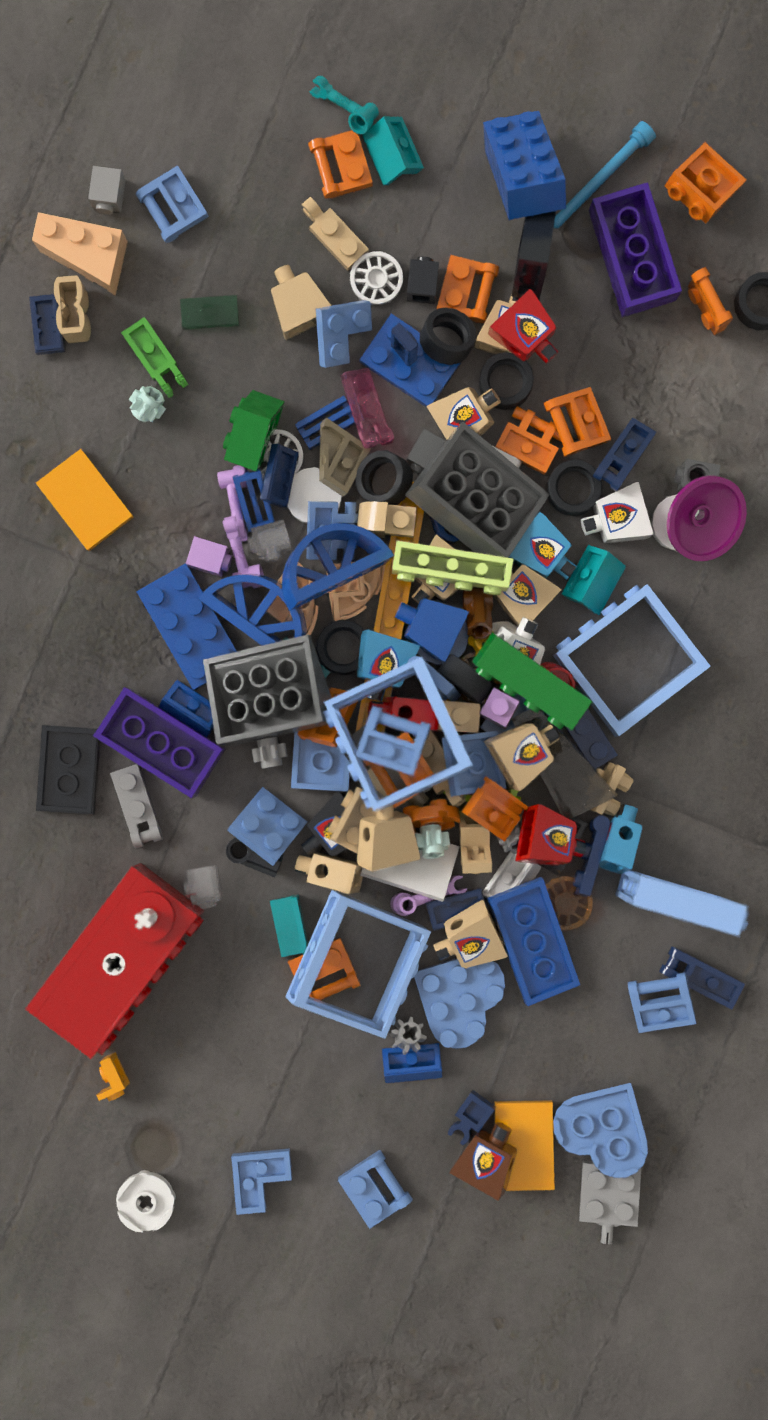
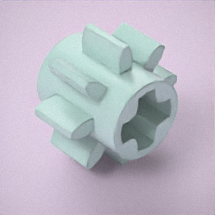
(147, 404)
(432, 841)

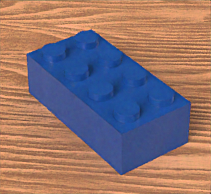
(524, 165)

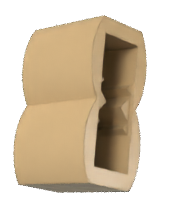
(72, 309)

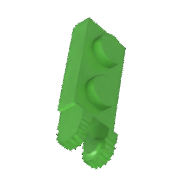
(153, 354)

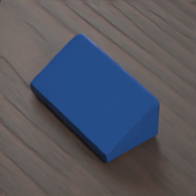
(188, 707)
(413, 1065)

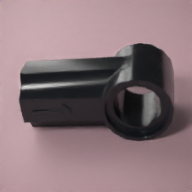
(253, 860)

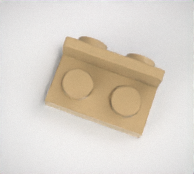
(346, 829)

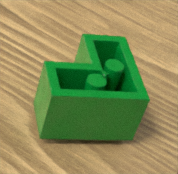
(251, 430)

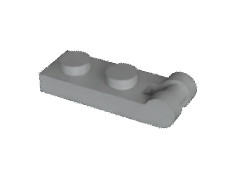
(136, 805)

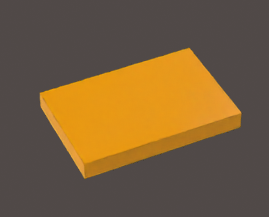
(84, 500)
(533, 1139)

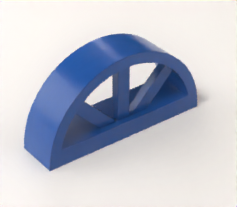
(355, 535)
(239, 616)

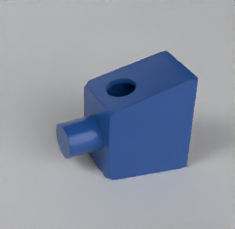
(432, 626)

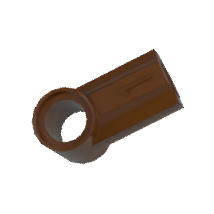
(479, 616)

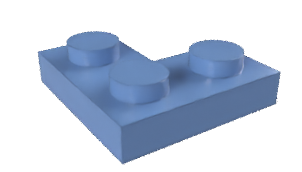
(335, 325)
(251, 1173)

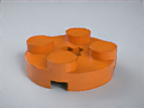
(436, 813)

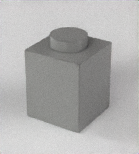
(106, 190)

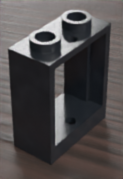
(533, 254)

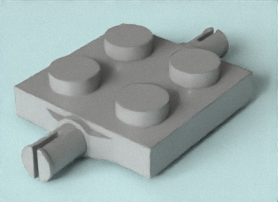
(608, 1200)

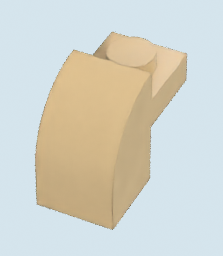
(387, 519)
(474, 846)

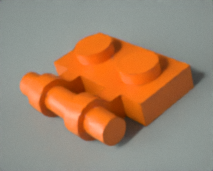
(526, 447)

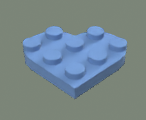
(458, 999)
(606, 1128)

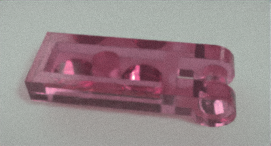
(366, 408)

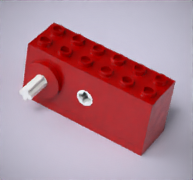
(88, 989)

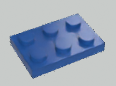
(421, 380)

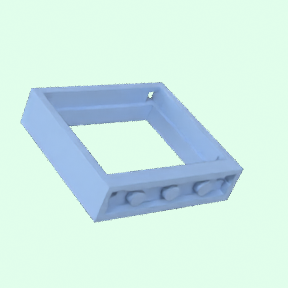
(610, 613)
(346, 744)
(682, 902)
(319, 946)

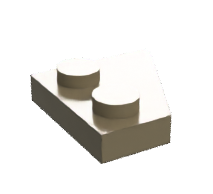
(339, 457)

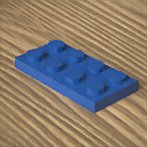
(186, 622)
(533, 941)

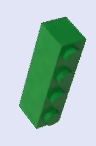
(531, 681)

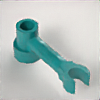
(361, 117)

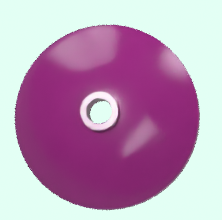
(715, 527)

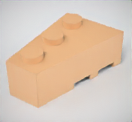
(82, 246)

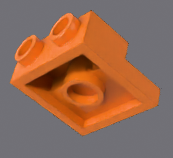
(704, 183)

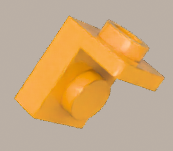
(112, 1072)

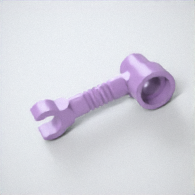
(225, 480)
(233, 534)
(417, 900)

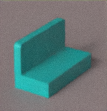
(392, 149)
(594, 579)
(289, 925)

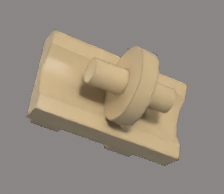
(616, 778)

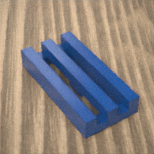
(321, 413)
(248, 478)

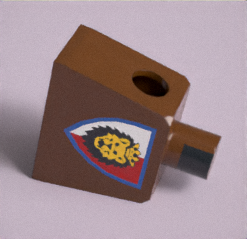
(487, 1161)

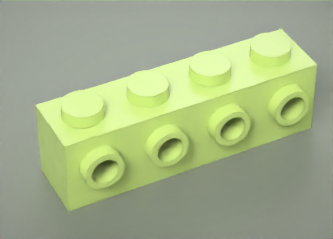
(452, 566)

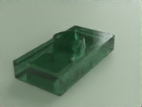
(209, 312)

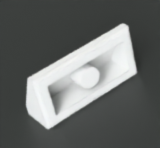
(510, 875)

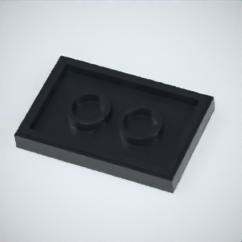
(67, 770)

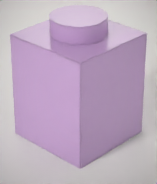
(209, 557)
(499, 708)

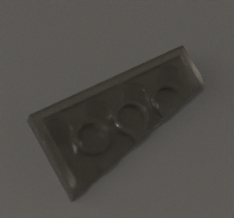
(570, 776)

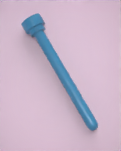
(641, 136)

